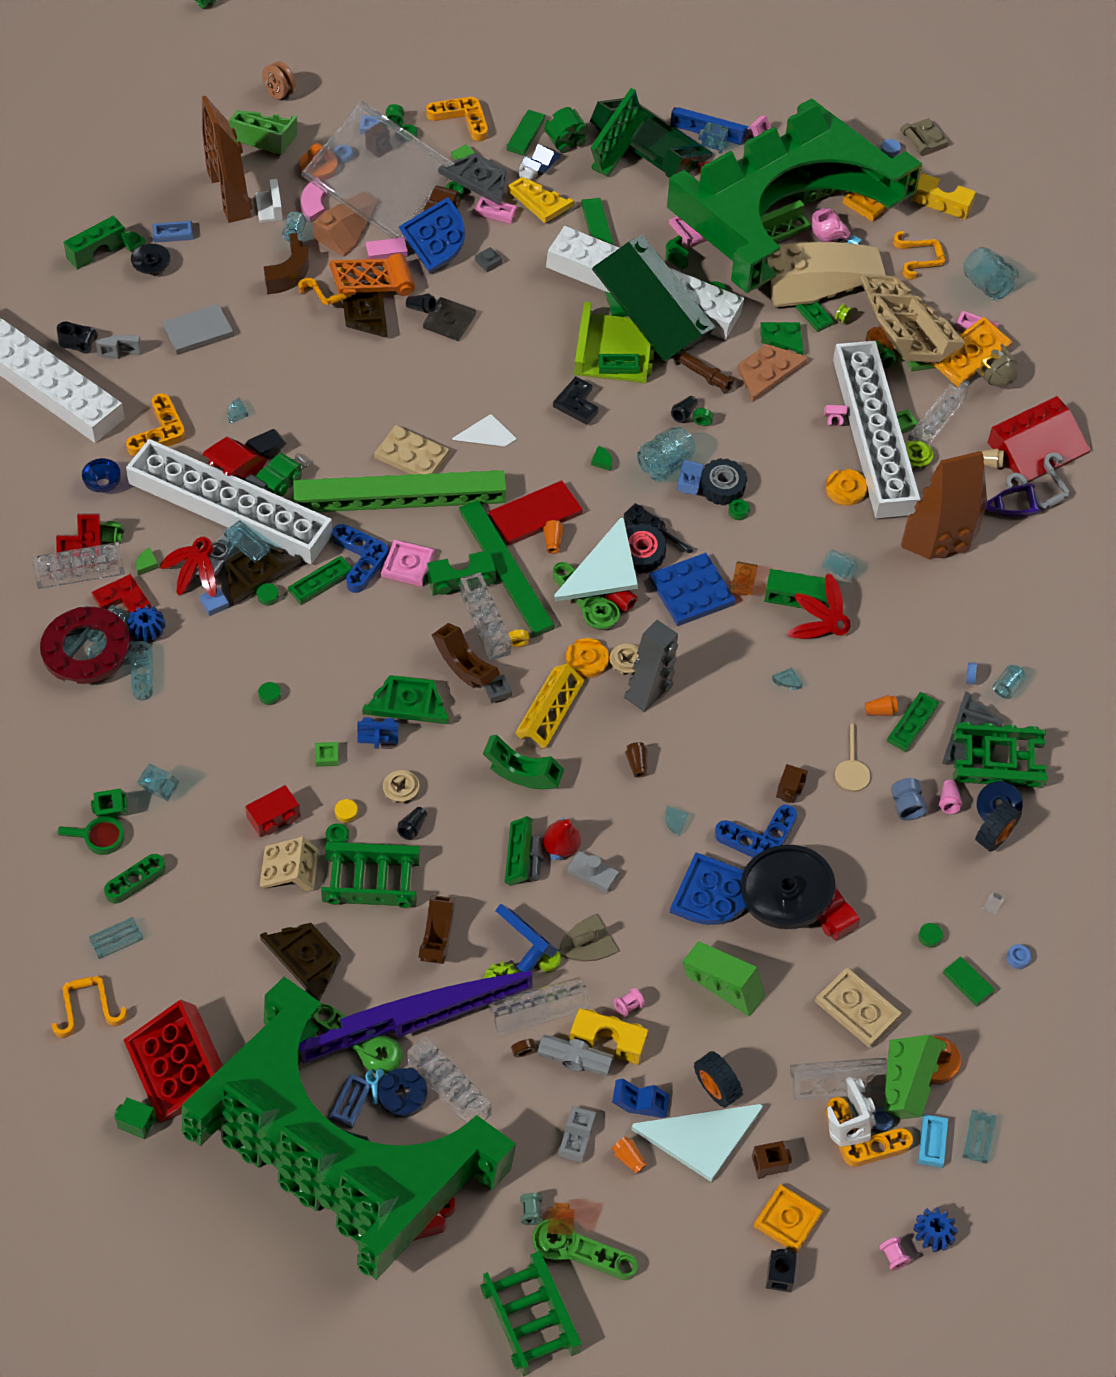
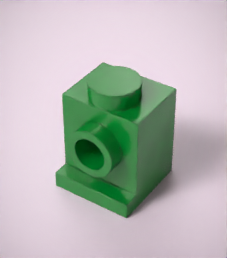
(103, 798)

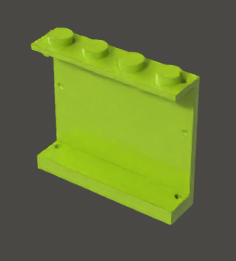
(610, 336)

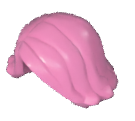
(828, 227)

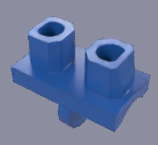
(377, 732)

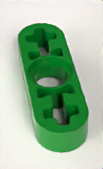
(153, 874)

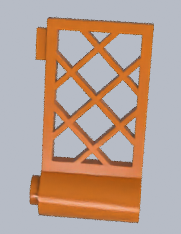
(395, 272)

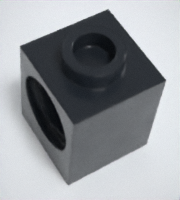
(778, 1280)

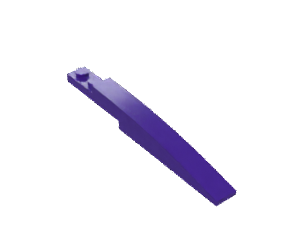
(414, 1013)

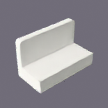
(269, 204)

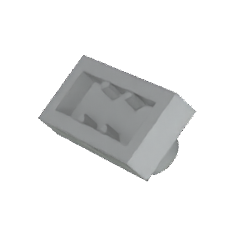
(592, 871)

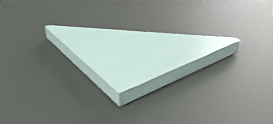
(604, 570)
(700, 1139)

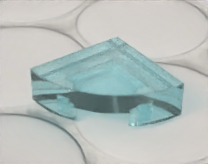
(236, 411)
(787, 679)
(675, 820)

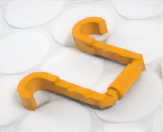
(914, 264)
(309, 282)
(81, 983)

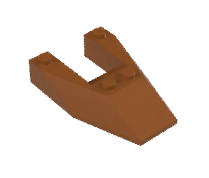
(225, 162)

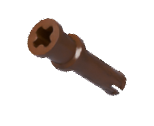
(712, 375)

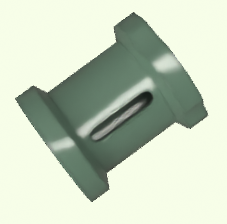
(531, 1209)

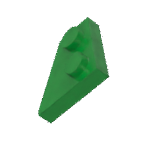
(782, 335)

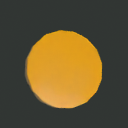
(846, 487)
(588, 657)

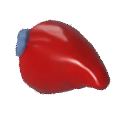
(561, 839)

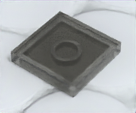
(449, 319)

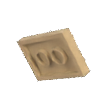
(411, 452)
(858, 1007)

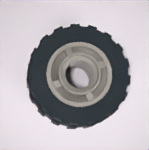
(733, 483)

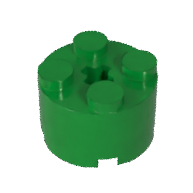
(566, 129)

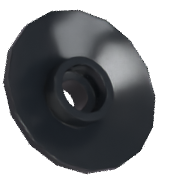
(150, 258)

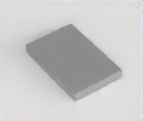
(197, 329)

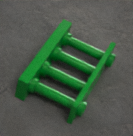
(375, 854)
(546, 1293)

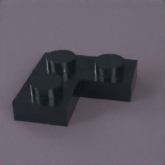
(573, 402)

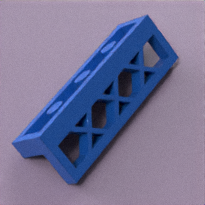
(696, 121)

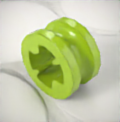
(843, 313)

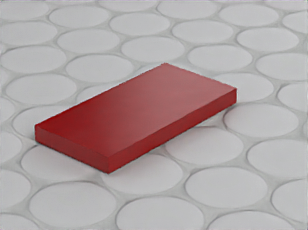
(531, 512)

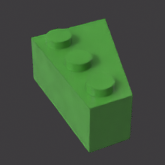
(264, 132)
(725, 977)
(909, 1074)

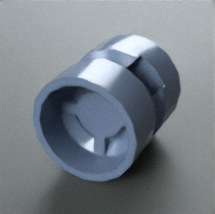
(908, 799)

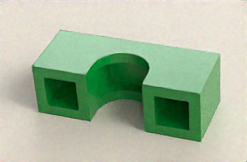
(81, 247)
(446, 579)

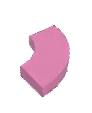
(311, 202)

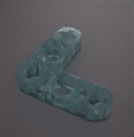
(137, 662)

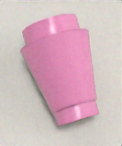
(950, 798)

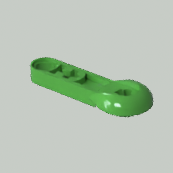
(592, 604)
(368, 1049)
(582, 1251)

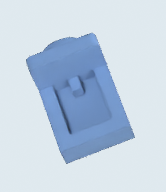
(689, 477)

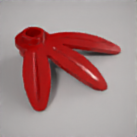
(194, 557)
(828, 616)

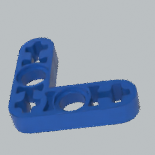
(366, 552)
(765, 841)

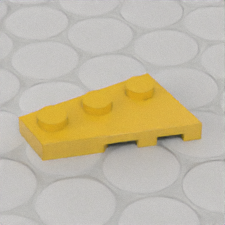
(539, 201)

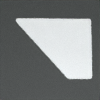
(488, 432)

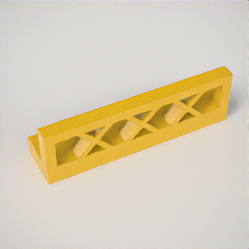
(543, 703)

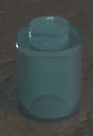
(294, 223)
(839, 564)
(1009, 681)

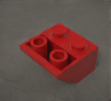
(234, 458)

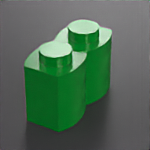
(280, 474)

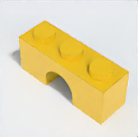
(953, 203)
(629, 1037)

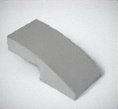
(112, 346)
(577, 1134)

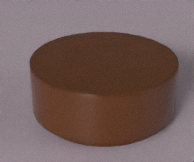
(523, 1048)

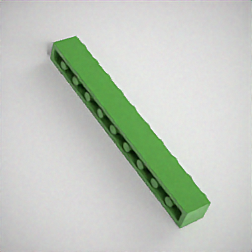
(400, 491)

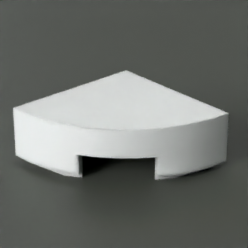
(527, 172)

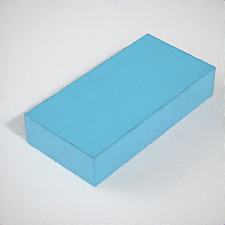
(932, 1141)

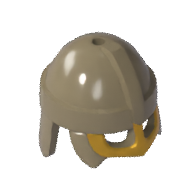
(1001, 370)

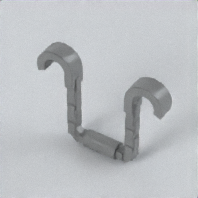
(1054, 500)

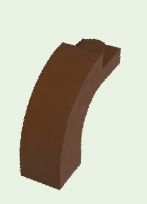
(289, 273)
(461, 658)
(438, 929)

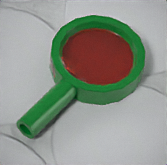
(101, 835)

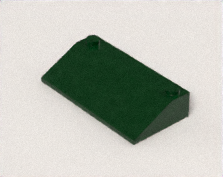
(657, 141)
(653, 298)

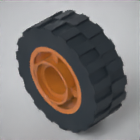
(998, 826)
(718, 1079)

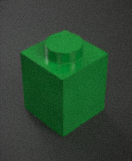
(135, 1117)

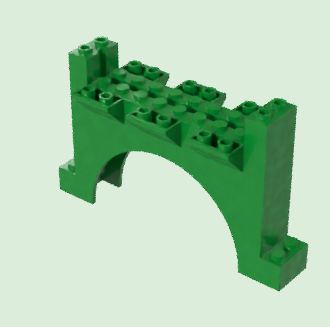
(812, 155)
(375, 1189)

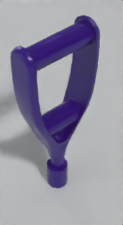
(999, 506)

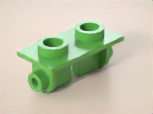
(111, 532)

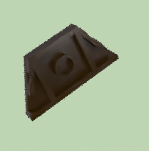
(366, 312)
(246, 576)
(305, 956)

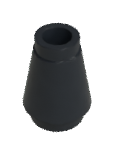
(423, 303)
(684, 409)
(412, 823)

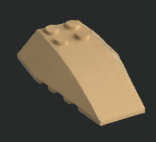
(819, 270)
(908, 323)

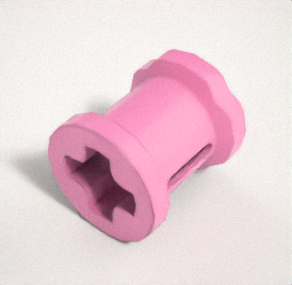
(629, 1002)
(895, 1253)

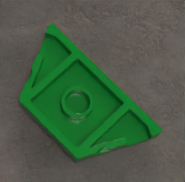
(408, 700)

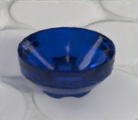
(101, 469)

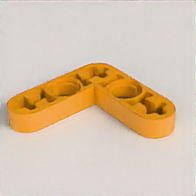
(470, 109)
(167, 427)
(867, 1154)

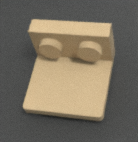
(289, 862)

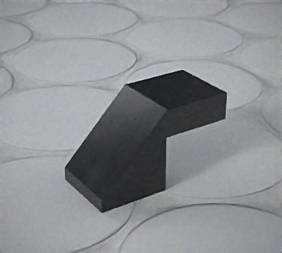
(267, 443)

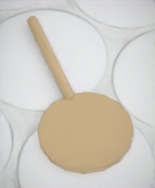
(852, 774)

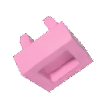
(760, 125)
(835, 411)

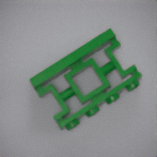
(998, 771)

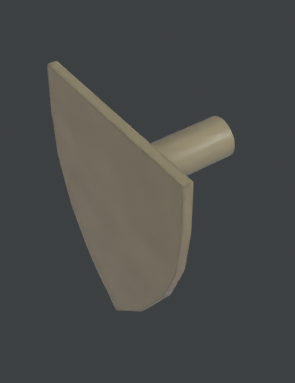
(588, 941)

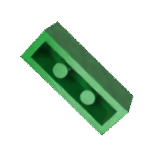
(784, 585)

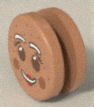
(278, 80)

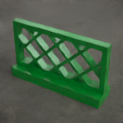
(618, 134)

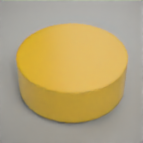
(519, 638)
(346, 811)

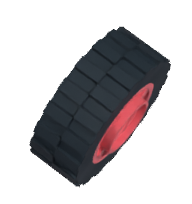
(651, 538)

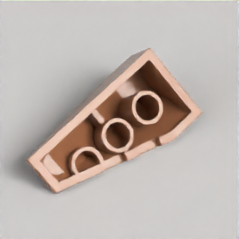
(339, 229)

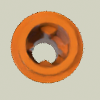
(553, 535)
(882, 706)
(628, 1154)

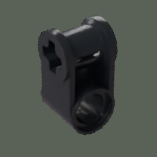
(75, 336)

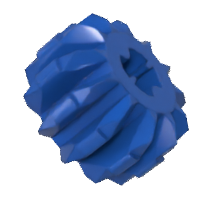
(146, 623)
(926, 1231)

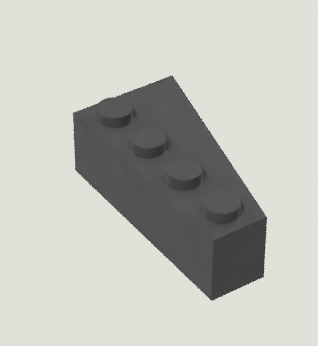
(653, 666)

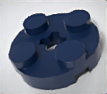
(406, 1079)

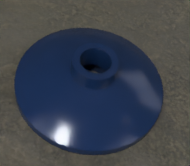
(995, 791)

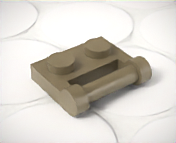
(928, 133)

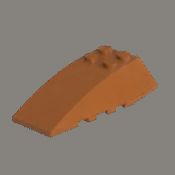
(950, 509)

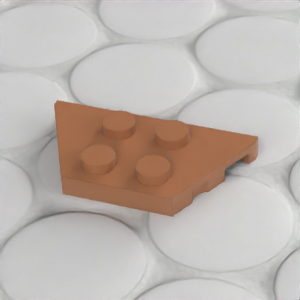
(768, 368)

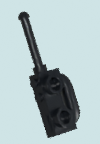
(638, 515)

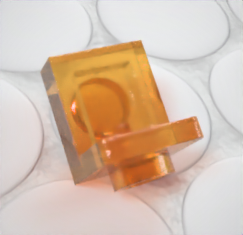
(878, 334)
(744, 578)
(561, 1219)

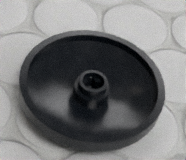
(788, 886)

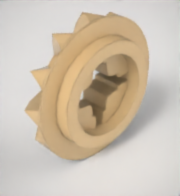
(621, 651)
(397, 779)

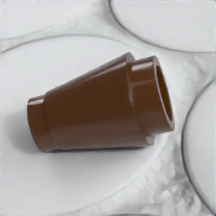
(637, 758)

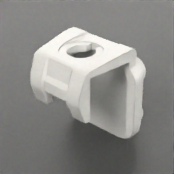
(862, 1112)

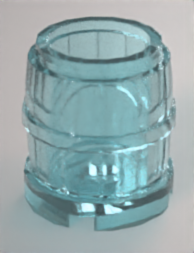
(990, 273)
(666, 453)

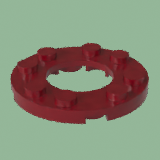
(89, 670)

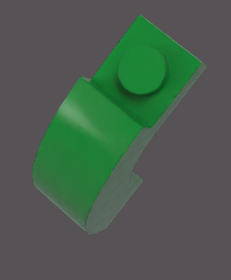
(522, 770)

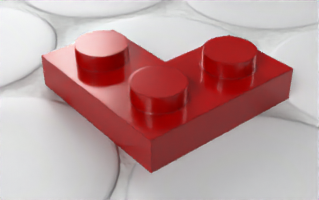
(88, 533)
(121, 591)

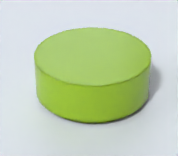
(548, 963)

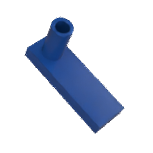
(540, 944)

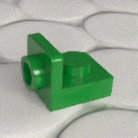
(676, 254)

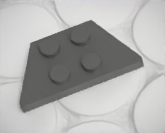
(478, 176)
(977, 715)

